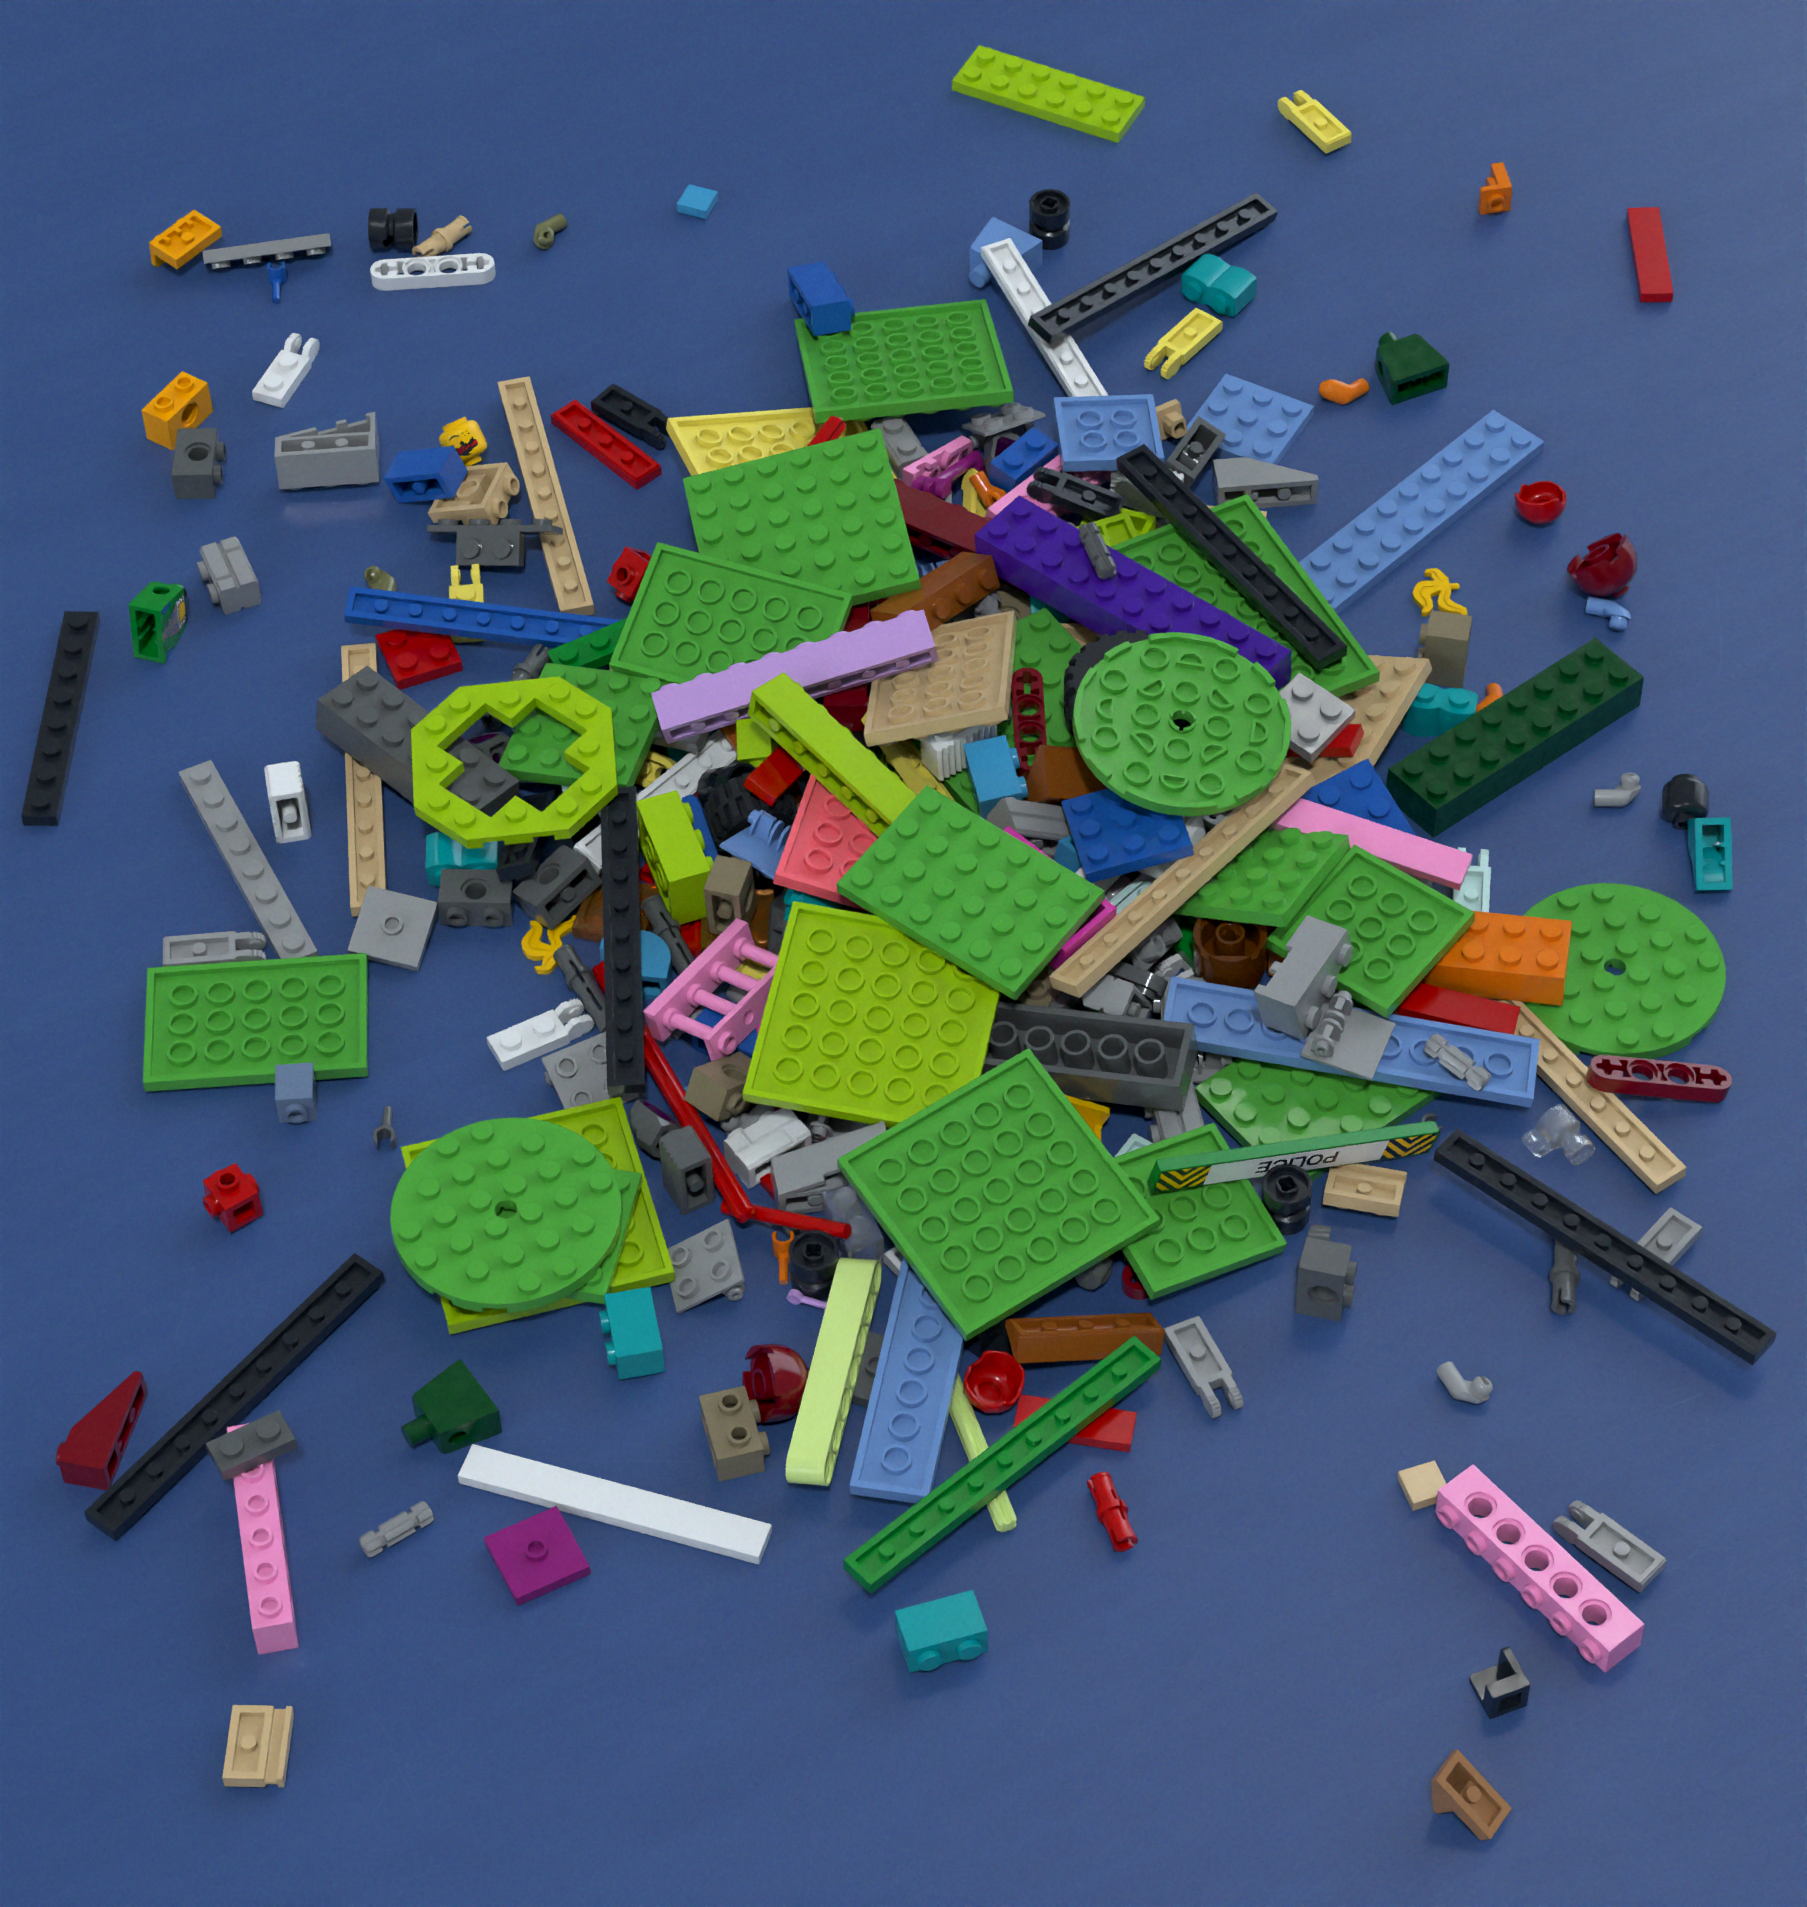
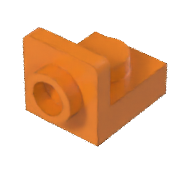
(1497, 192)

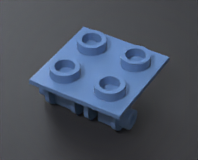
(760, 842)

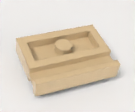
(1365, 1189)
(258, 1746)

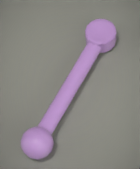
(796, 1297)

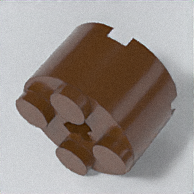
(1229, 952)

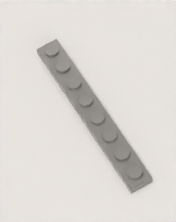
(246, 862)

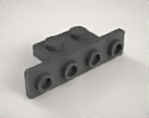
(492, 544)

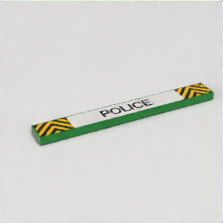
(1306, 1153)

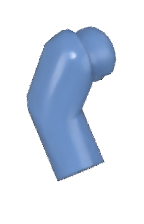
(1606, 608)

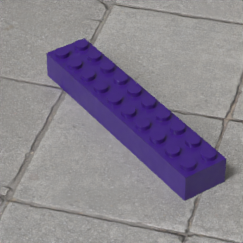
(1052, 565)

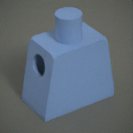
(995, 231)

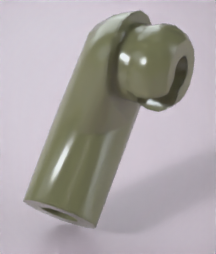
(545, 231)
(379, 579)

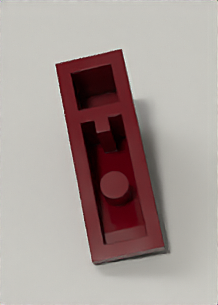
(101, 1437)

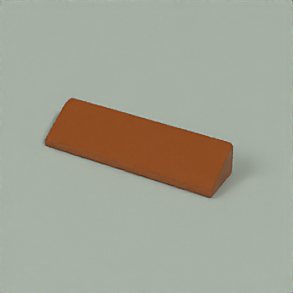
(1080, 1336)

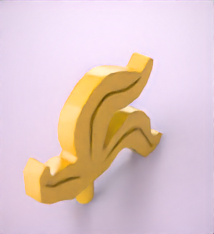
(1439, 586)
(537, 950)

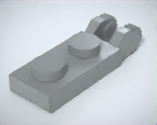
(213, 948)
(1668, 1240)
(1202, 1364)
(1611, 1545)

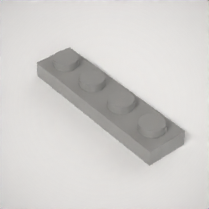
(280, 248)

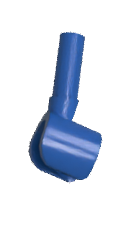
(276, 278)

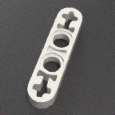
(432, 270)

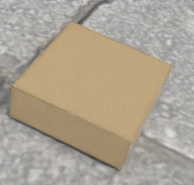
(1421, 1484)

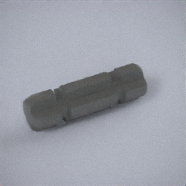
(1097, 550)

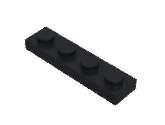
(522, 859)

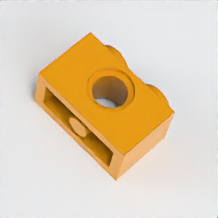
(178, 406)

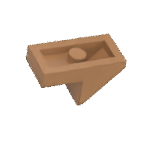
(1468, 1794)

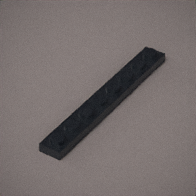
(60, 719)

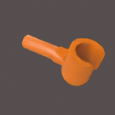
(780, 1250)

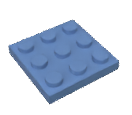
(1255, 420)
(1102, 428)

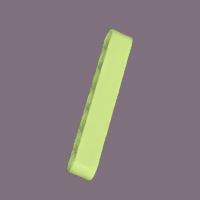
(833, 1372)

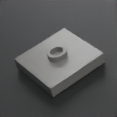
(393, 928)

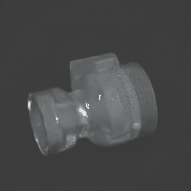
(1559, 1130)

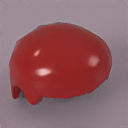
(1540, 502)
(994, 1382)

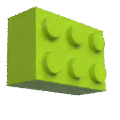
(674, 854)

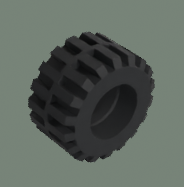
(731, 805)

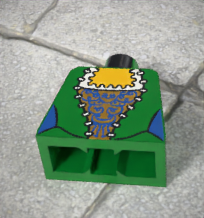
(157, 620)

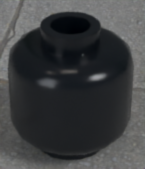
(1684, 799)

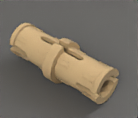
(443, 238)

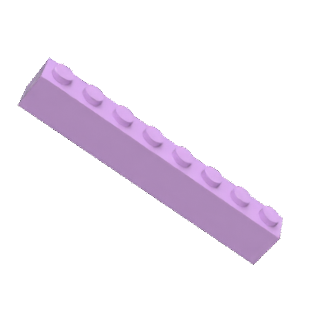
(819, 667)

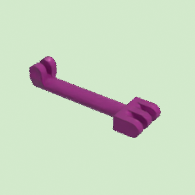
(941, 484)

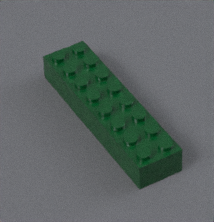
(1514, 737)

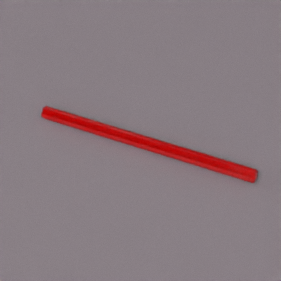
(688, 1115)

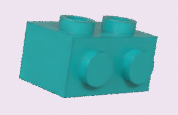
(633, 1333)
(941, 1631)

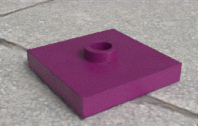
(537, 1555)

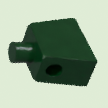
(1409, 367)
(452, 1411)

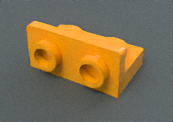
(184, 240)

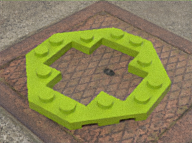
(516, 820)

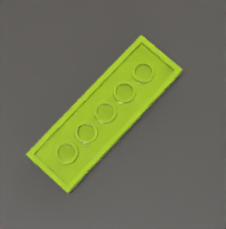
(1048, 93)

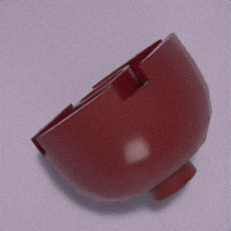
(1606, 568)
(775, 1381)

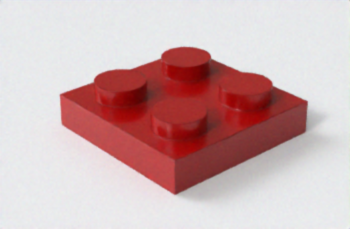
(417, 656)

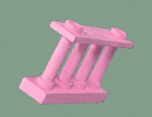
(701, 978)

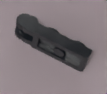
(632, 415)
(1074, 494)

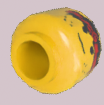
(465, 438)

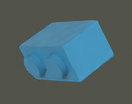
(993, 772)

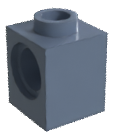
(296, 1092)

